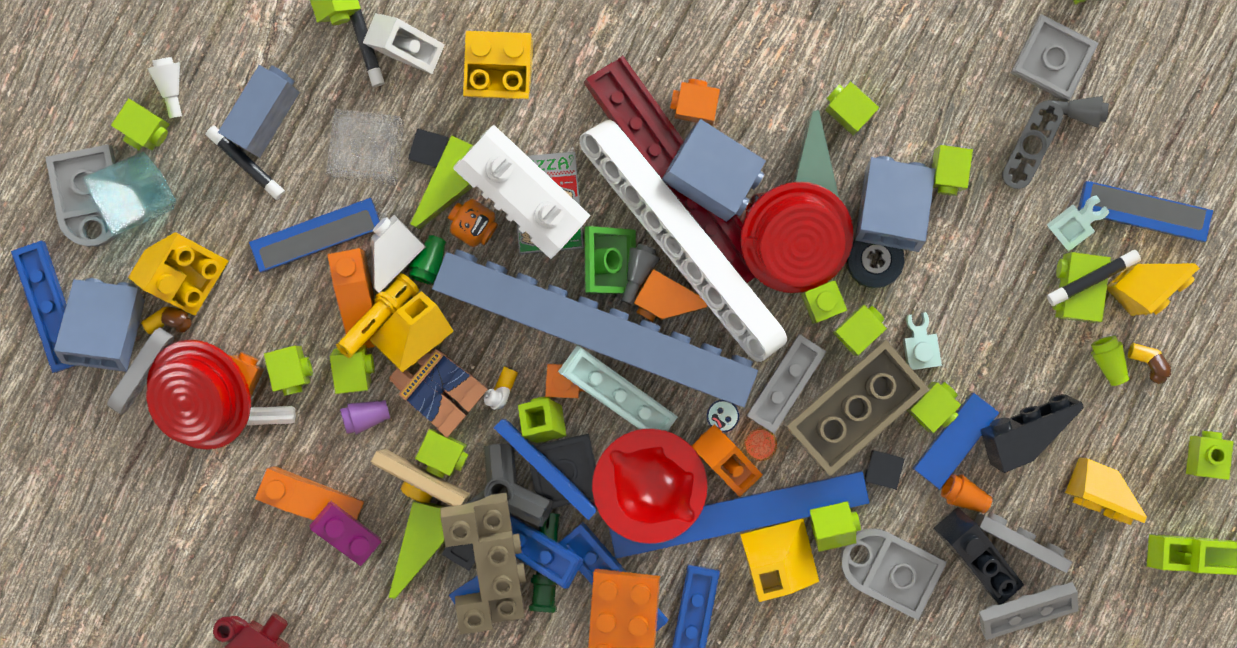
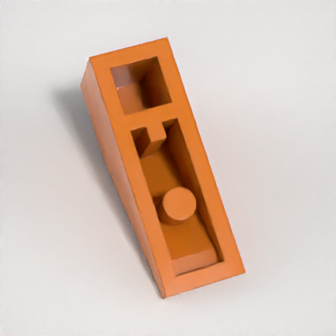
(352, 286)
(302, 495)

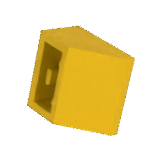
(497, 65)

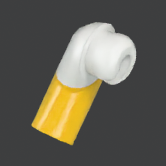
(497, 397)

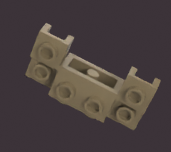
(495, 547)

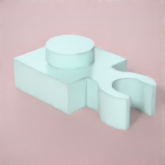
(1074, 226)
(921, 349)

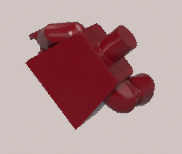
(251, 635)

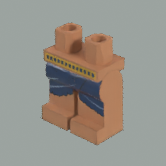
(431, 381)

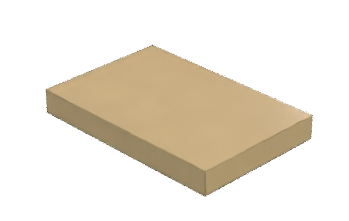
(420, 478)

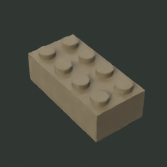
(856, 407)

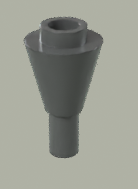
(1085, 110)
(639, 268)

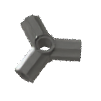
(502, 471)

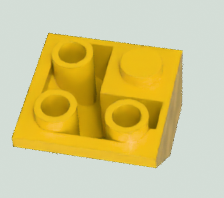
(178, 272)
(1146, 287)
(412, 332)
(1103, 487)
(779, 559)

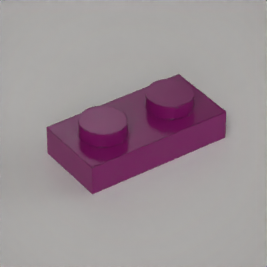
(345, 533)

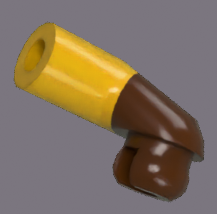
(167, 316)
(1154, 358)

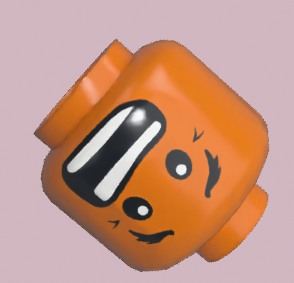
(472, 222)

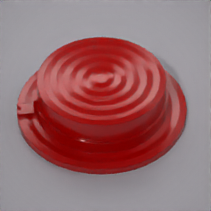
(796, 237)
(198, 395)
(649, 486)

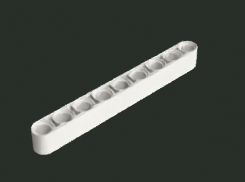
(683, 240)

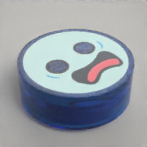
(723, 415)

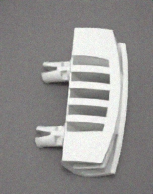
(522, 191)

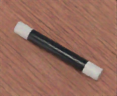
(367, 52)
(245, 163)
(1093, 277)

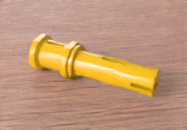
(385, 306)

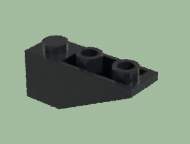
(1025, 436)
(978, 555)

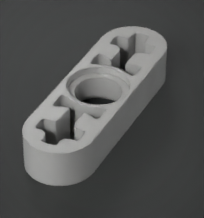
(137, 374)

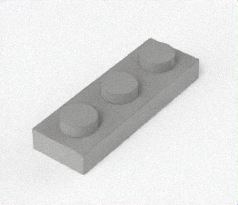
(786, 383)
(1024, 541)
(1028, 610)

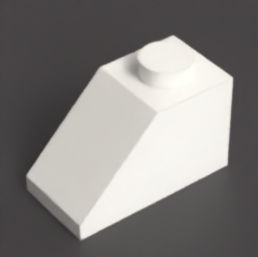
(403, 42)
(391, 251)

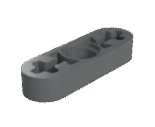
(1036, 119)

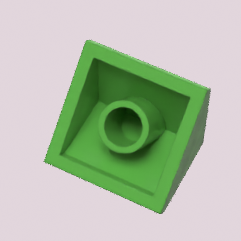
(607, 259)

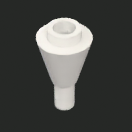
(166, 78)

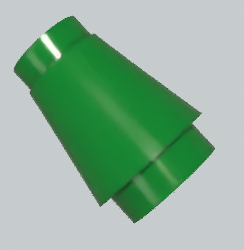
(428, 262)

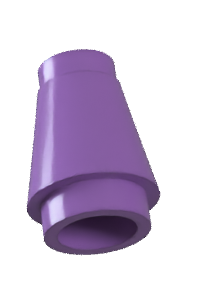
(364, 415)

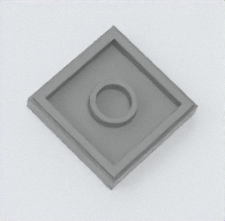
(1054, 58)

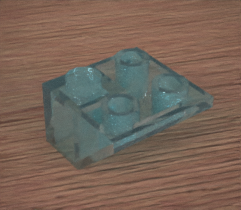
(130, 193)

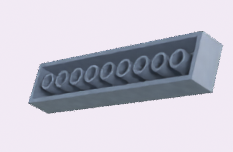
(595, 329)

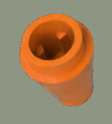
(965, 494)

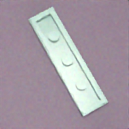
(615, 391)

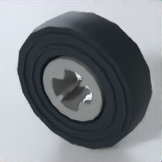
(879, 276)

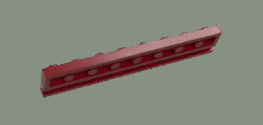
(651, 132)

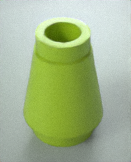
(1110, 358)

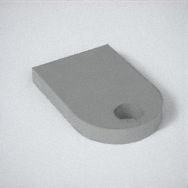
(71, 197)
(893, 571)

